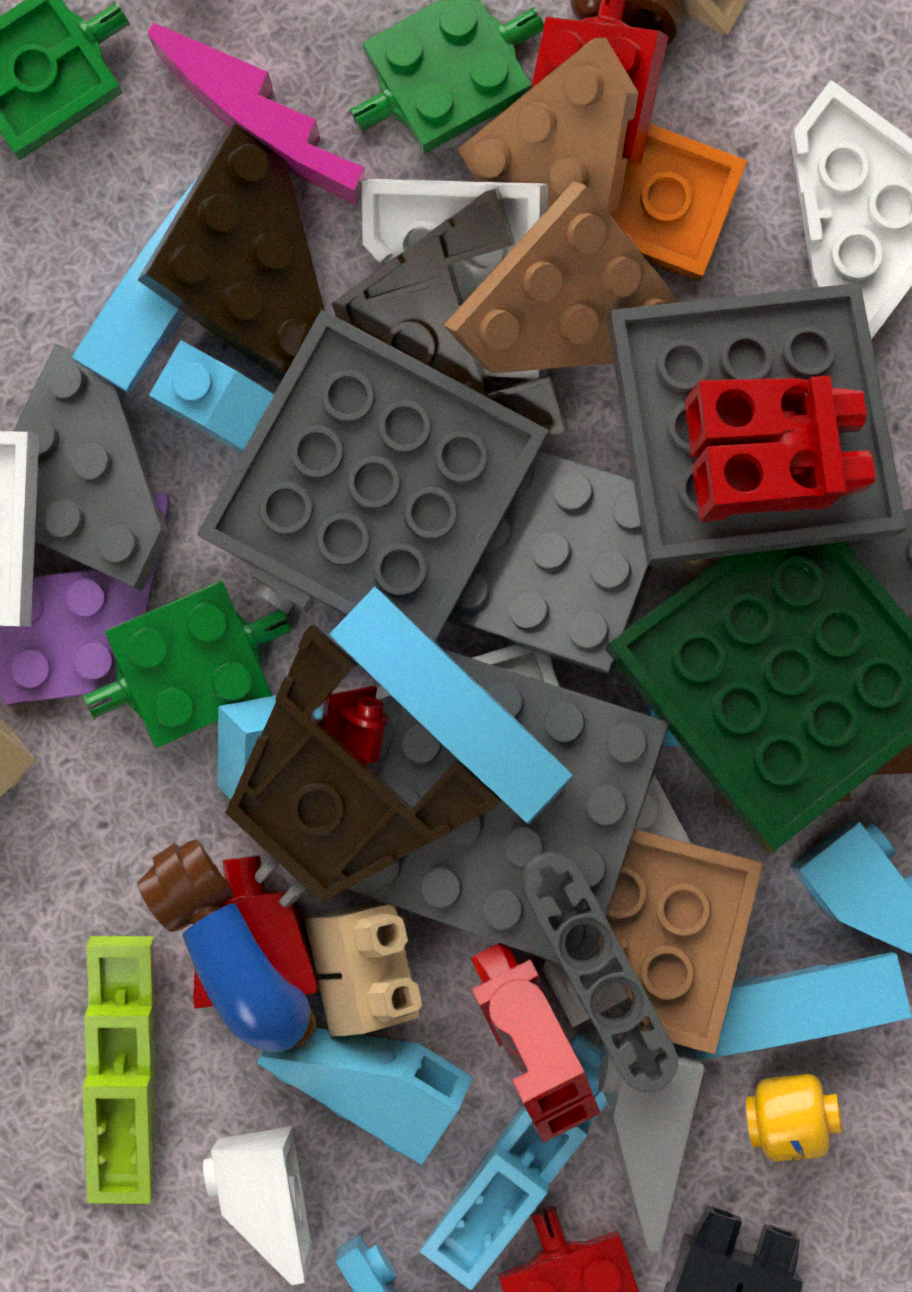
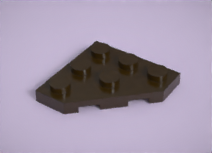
(241, 255)

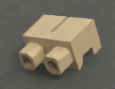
(375, 975)

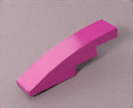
(242, 96)

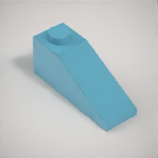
(210, 396)

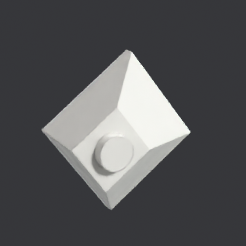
(264, 1197)

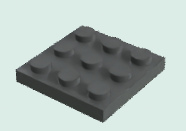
(561, 565)

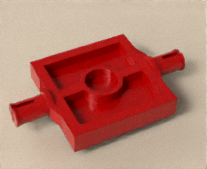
(638, 50)
(571, 1265)

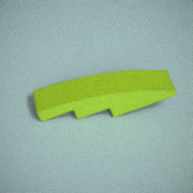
(119, 1070)

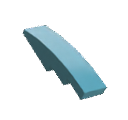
(131, 323)
(451, 705)
(812, 1004)
(506, 1186)

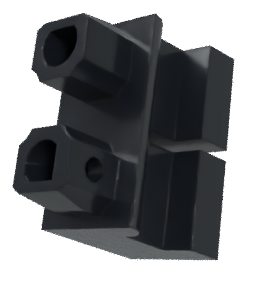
(713, 1265)

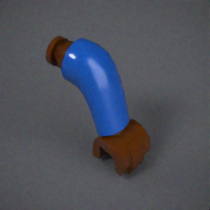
(233, 969)

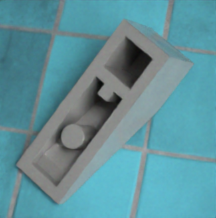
(651, 1133)

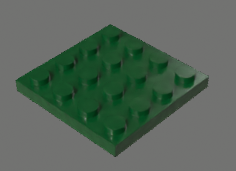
(778, 680)

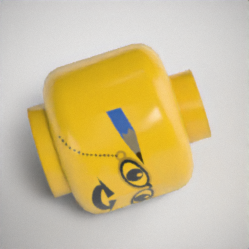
(792, 1118)

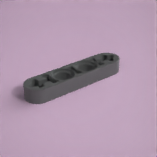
(604, 968)

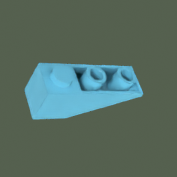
(859, 884)
(378, 1084)

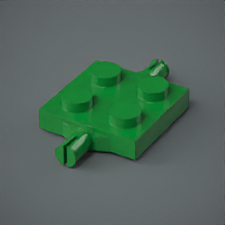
(52, 70)
(446, 70)
(186, 662)

